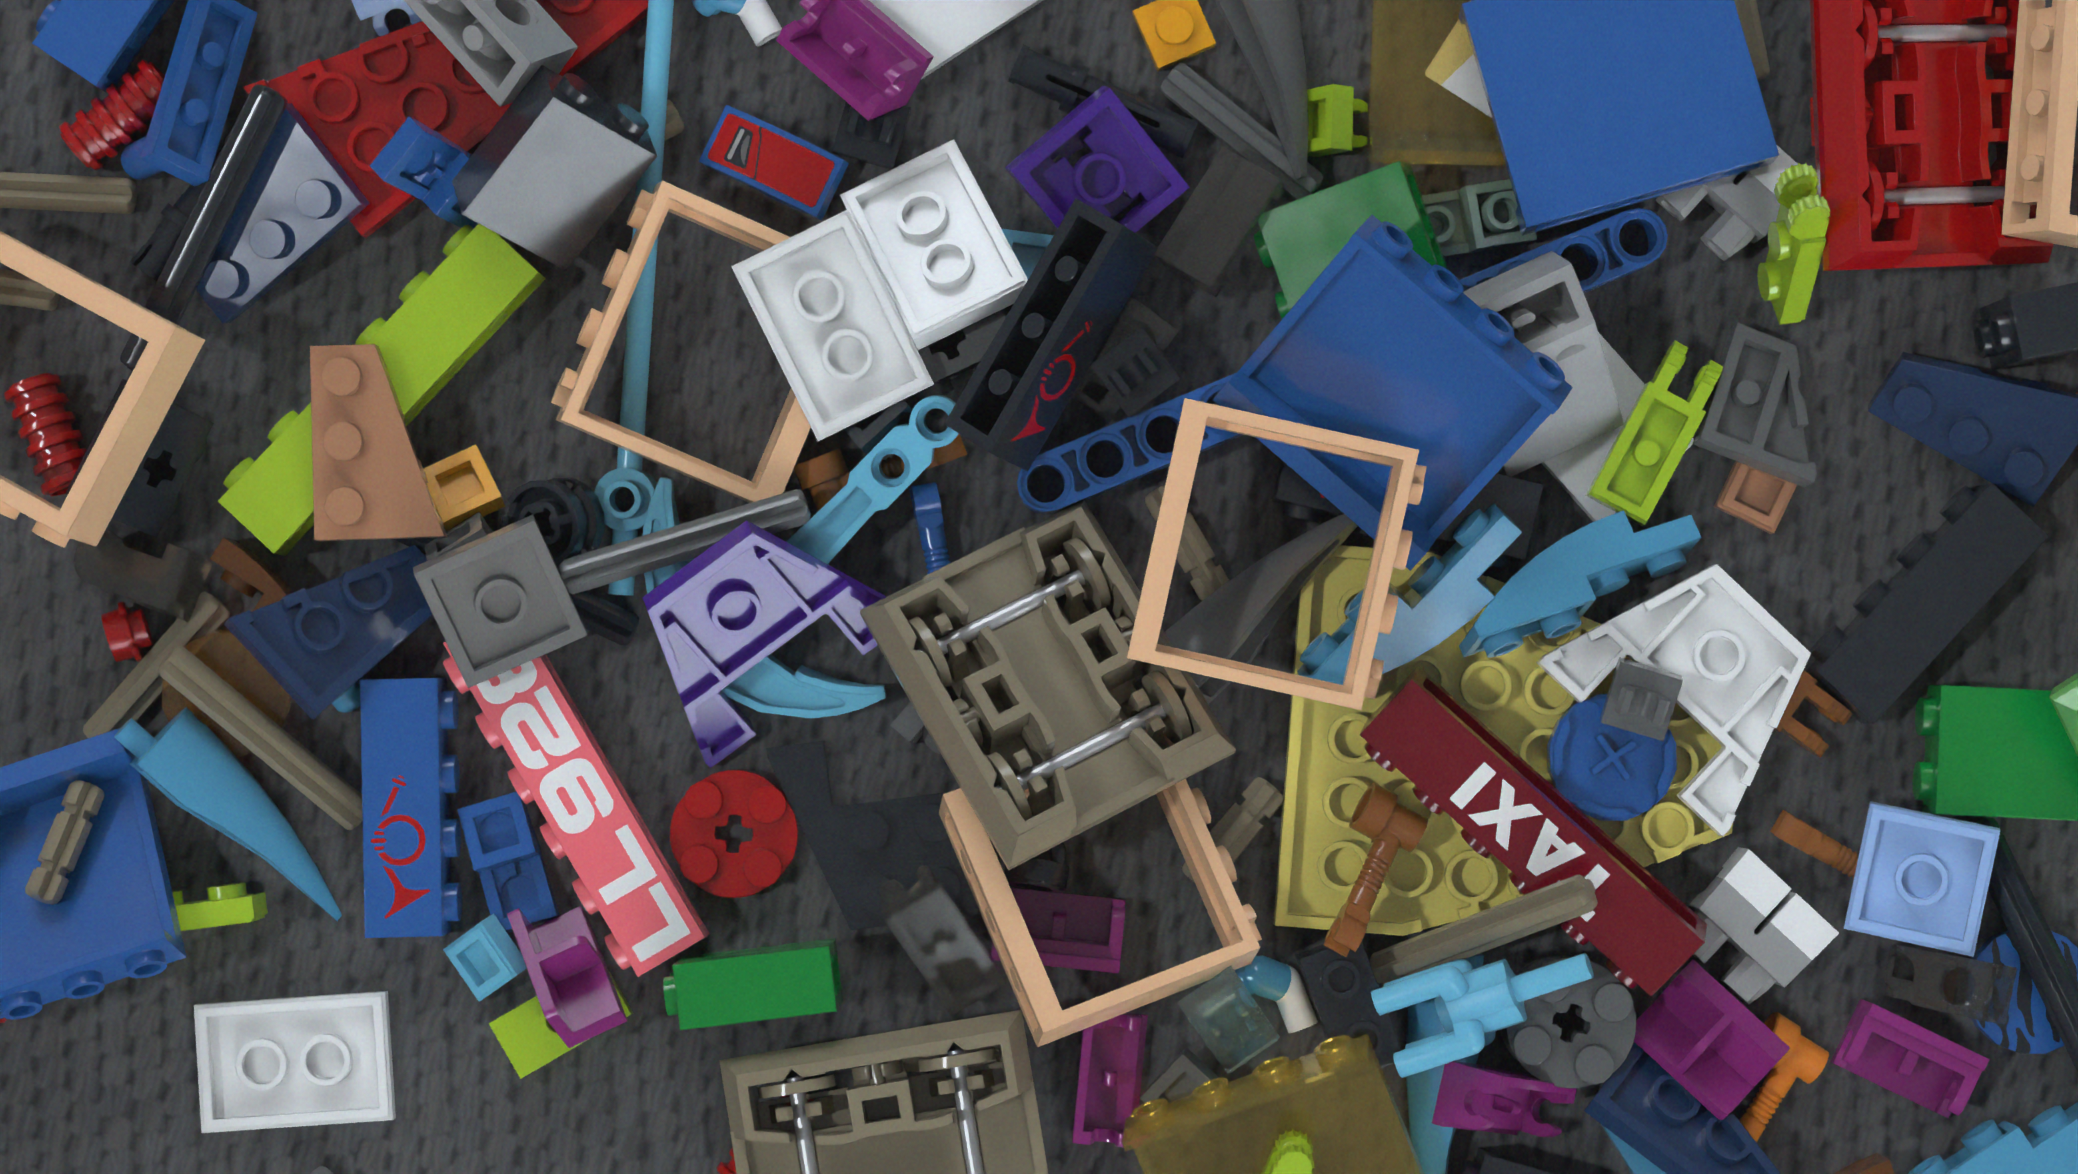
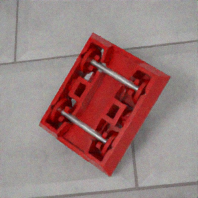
(1908, 131)

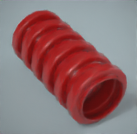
(114, 117)
(47, 430)

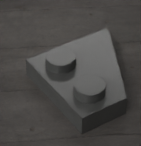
(1757, 407)

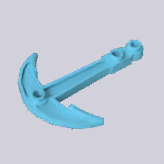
(809, 693)

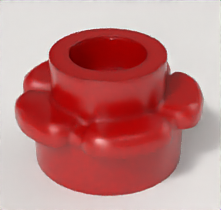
(126, 632)

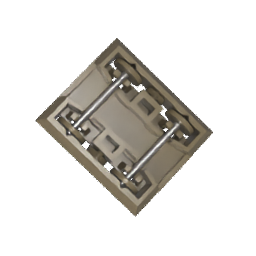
(1043, 687)
(888, 1118)

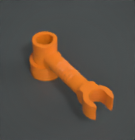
(1802, 1060)

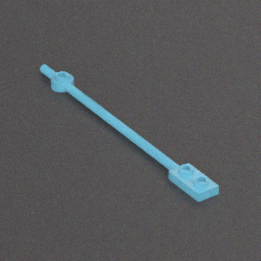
(640, 308)

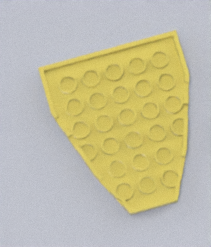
(1443, 874)

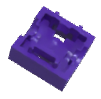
(1119, 161)

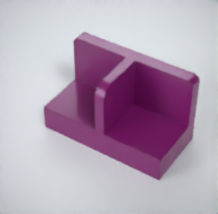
(569, 975)
(1708, 1040)

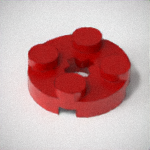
(761, 808)

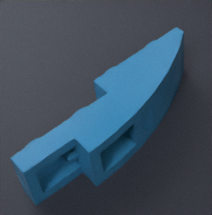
(1566, 577)
(1440, 601)
(2006, 1150)

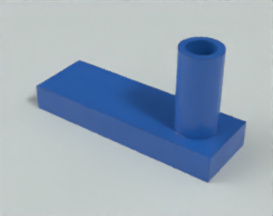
(194, 93)

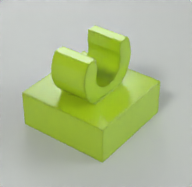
(1332, 120)

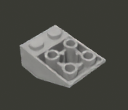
(1553, 318)

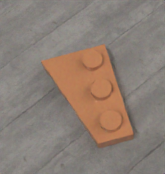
(362, 453)

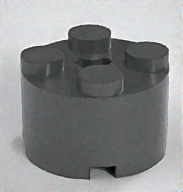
(1585, 1053)

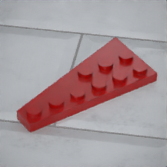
(370, 91)

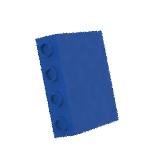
(1616, 100)
(1400, 360)
(118, 899)

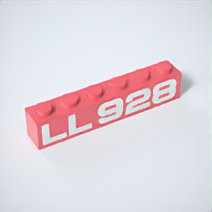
(585, 813)

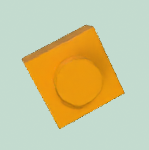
(1173, 30)
(462, 487)

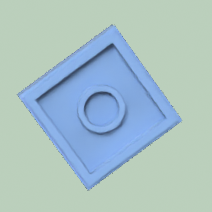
(1922, 878)

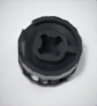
(571, 513)

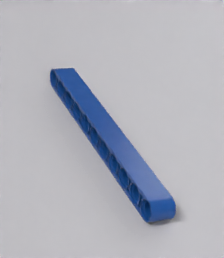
(1596, 241)

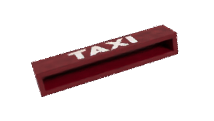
(1531, 829)

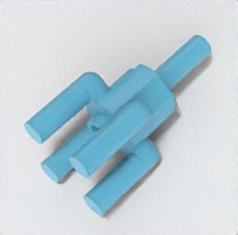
(1471, 1004)

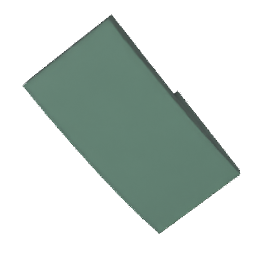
(1475, 218)

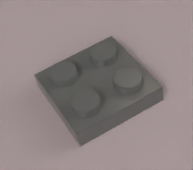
(500, 601)

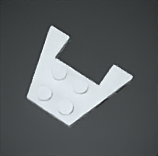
(1733, 668)

